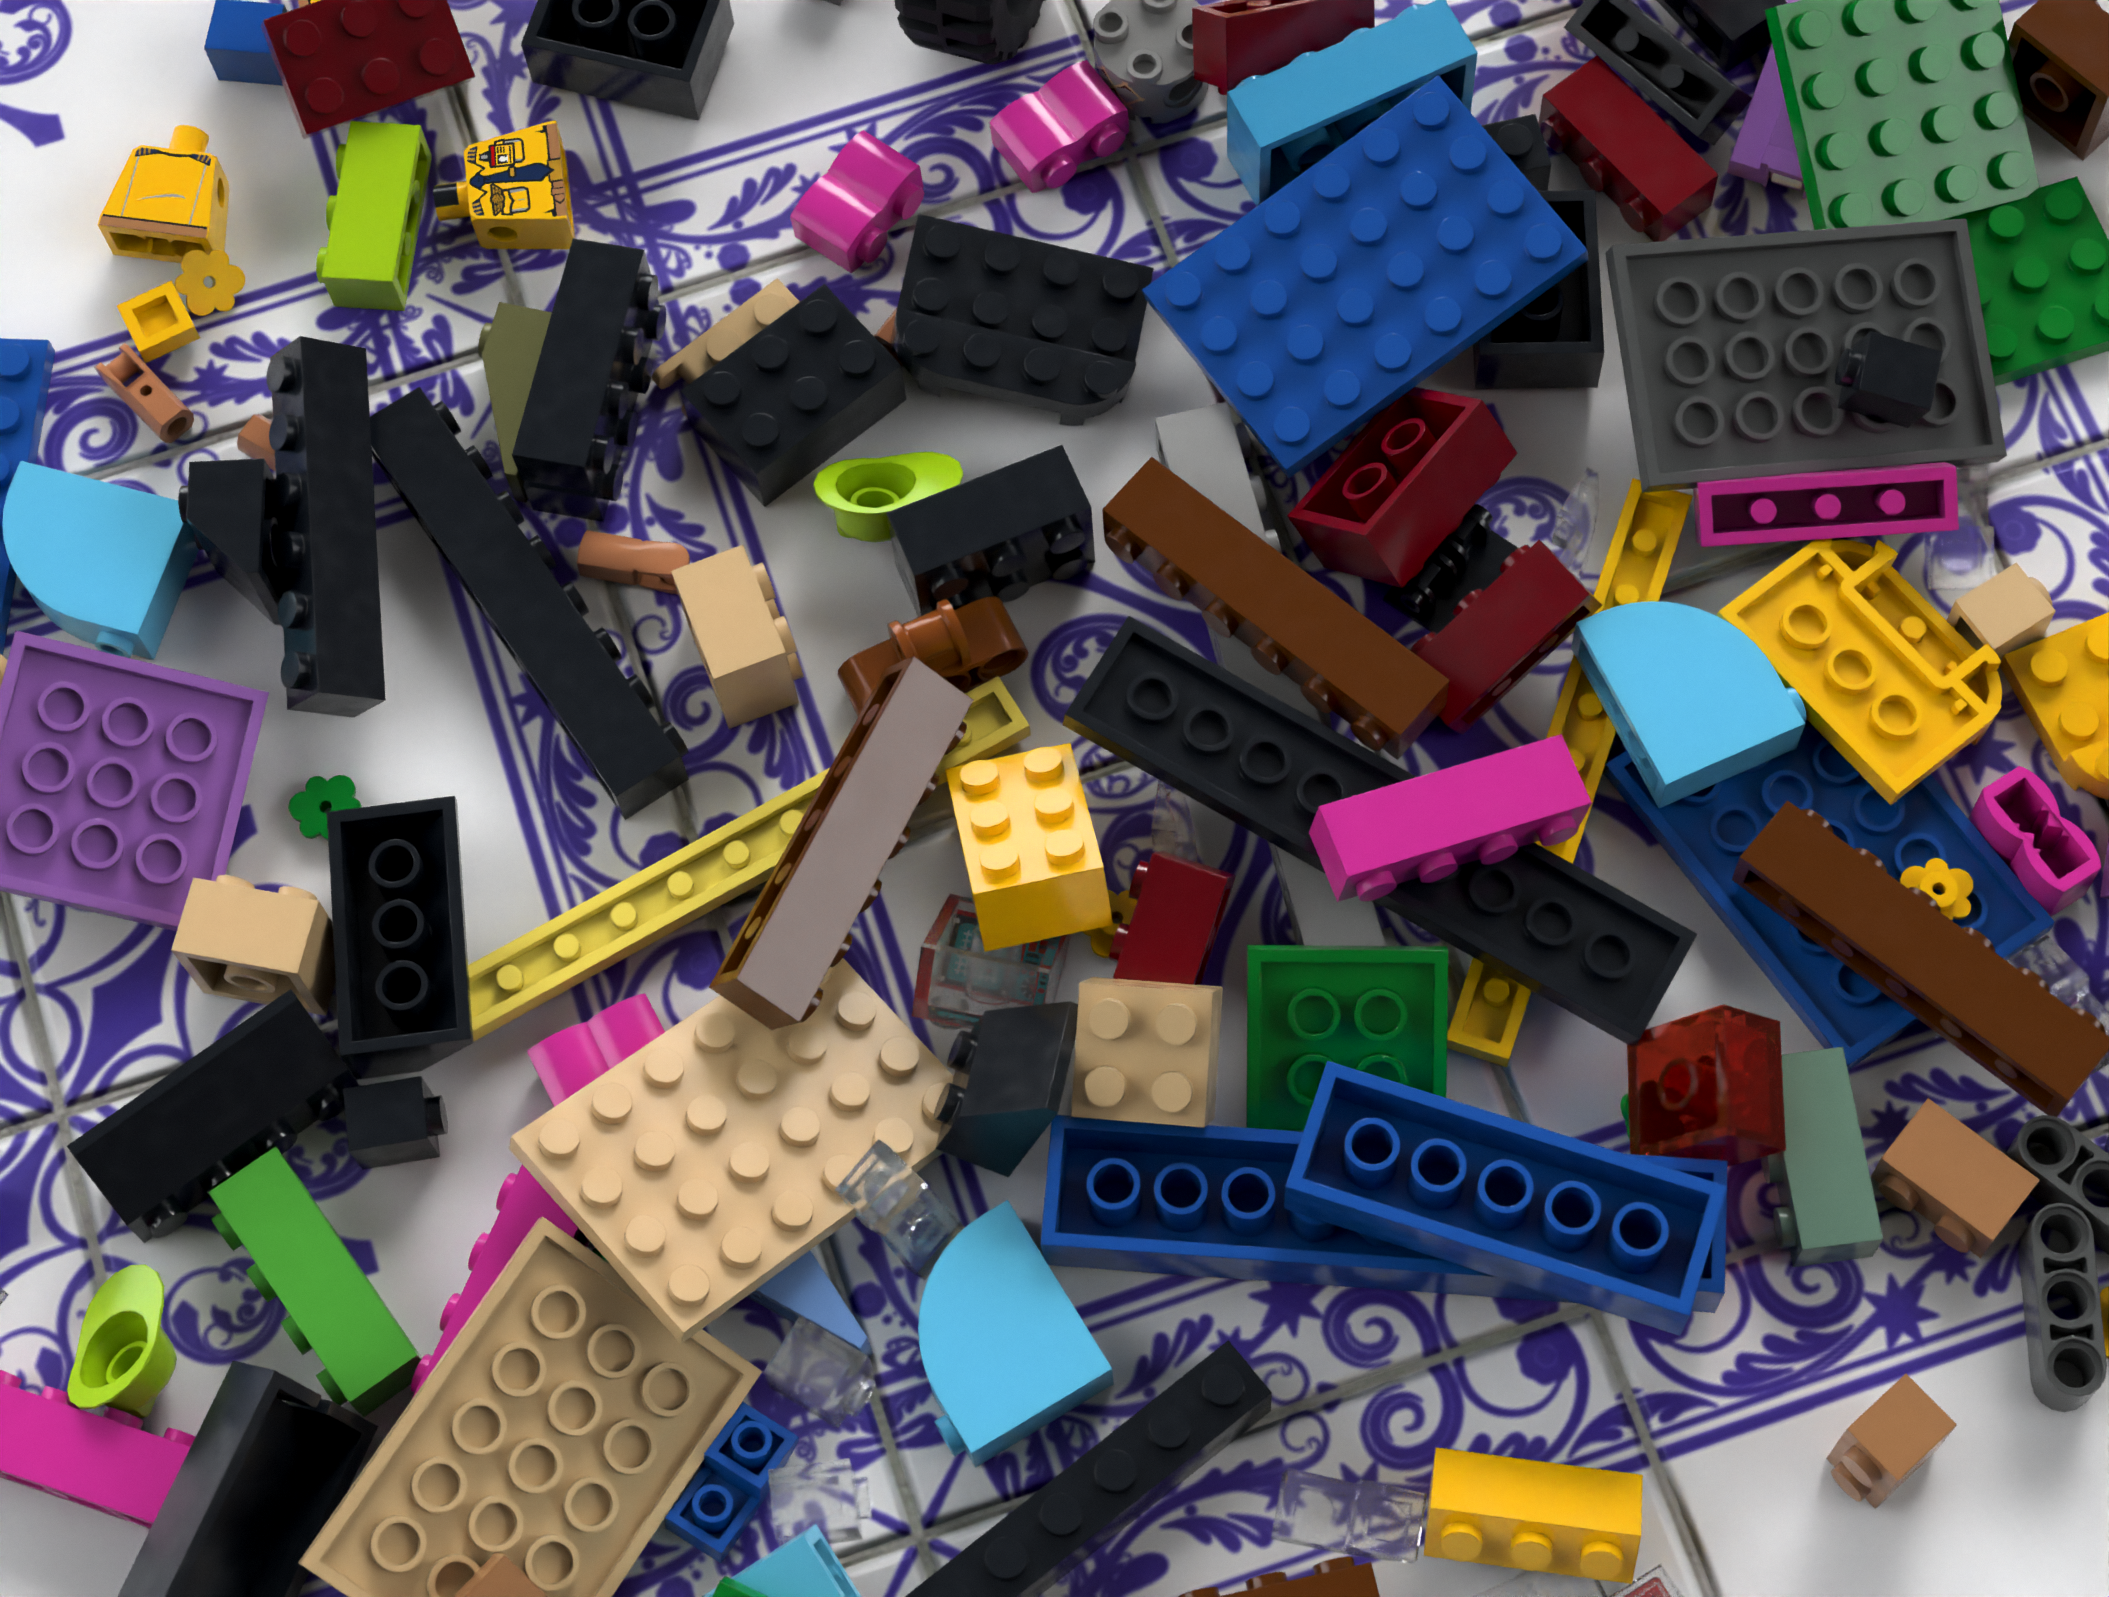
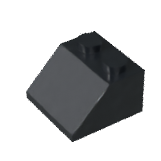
(236, 526)
(1006, 1084)

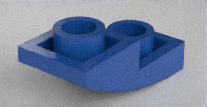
(731, 1482)

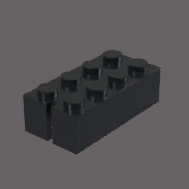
(589, 381)
(251, 1491)

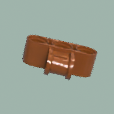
(958, 644)

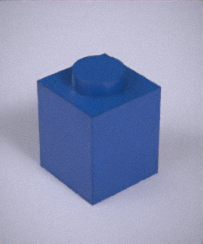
(238, 44)

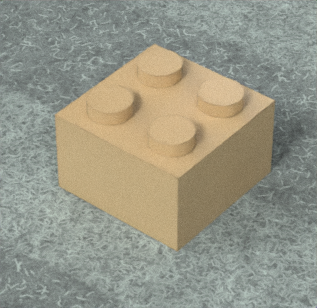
(739, 635)
(257, 943)
(1146, 1051)

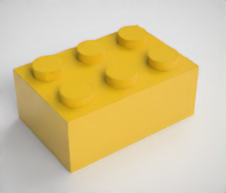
(1029, 847)

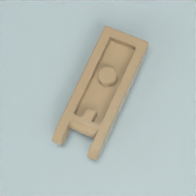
(726, 336)

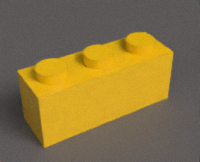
(1534, 1515)

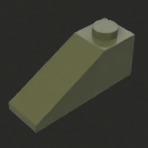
(510, 358)

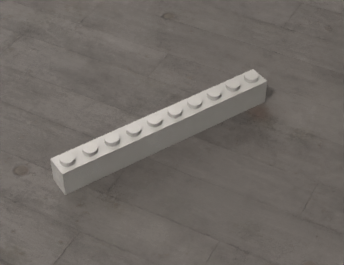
(1210, 456)

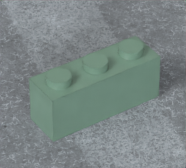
(1824, 1173)

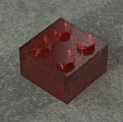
(1708, 1087)

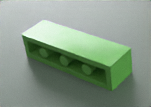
(317, 1282)

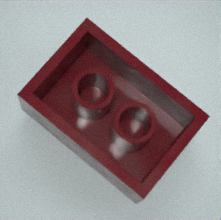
(363, 57)
(1403, 485)

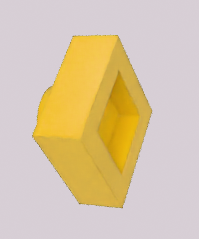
(158, 321)

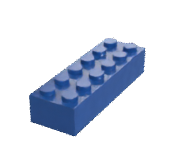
(1504, 1197)

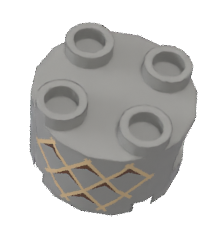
(1148, 57)

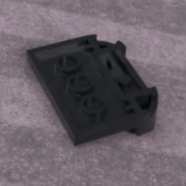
(1019, 319)

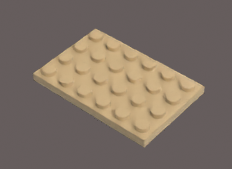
(726, 1144)
(537, 1438)

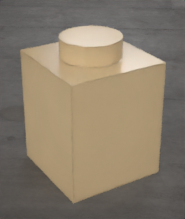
(2003, 612)

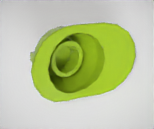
(870, 487)
(122, 1347)

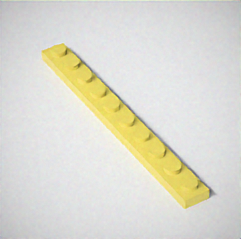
(686, 885)

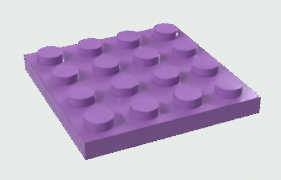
(118, 778)

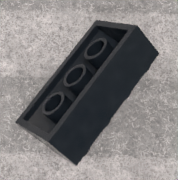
(399, 936)
(214, 1117)

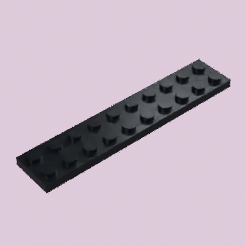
(1276, 766)

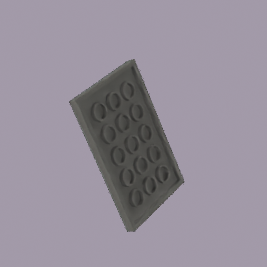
(1742, 341)

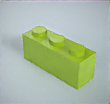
(375, 216)

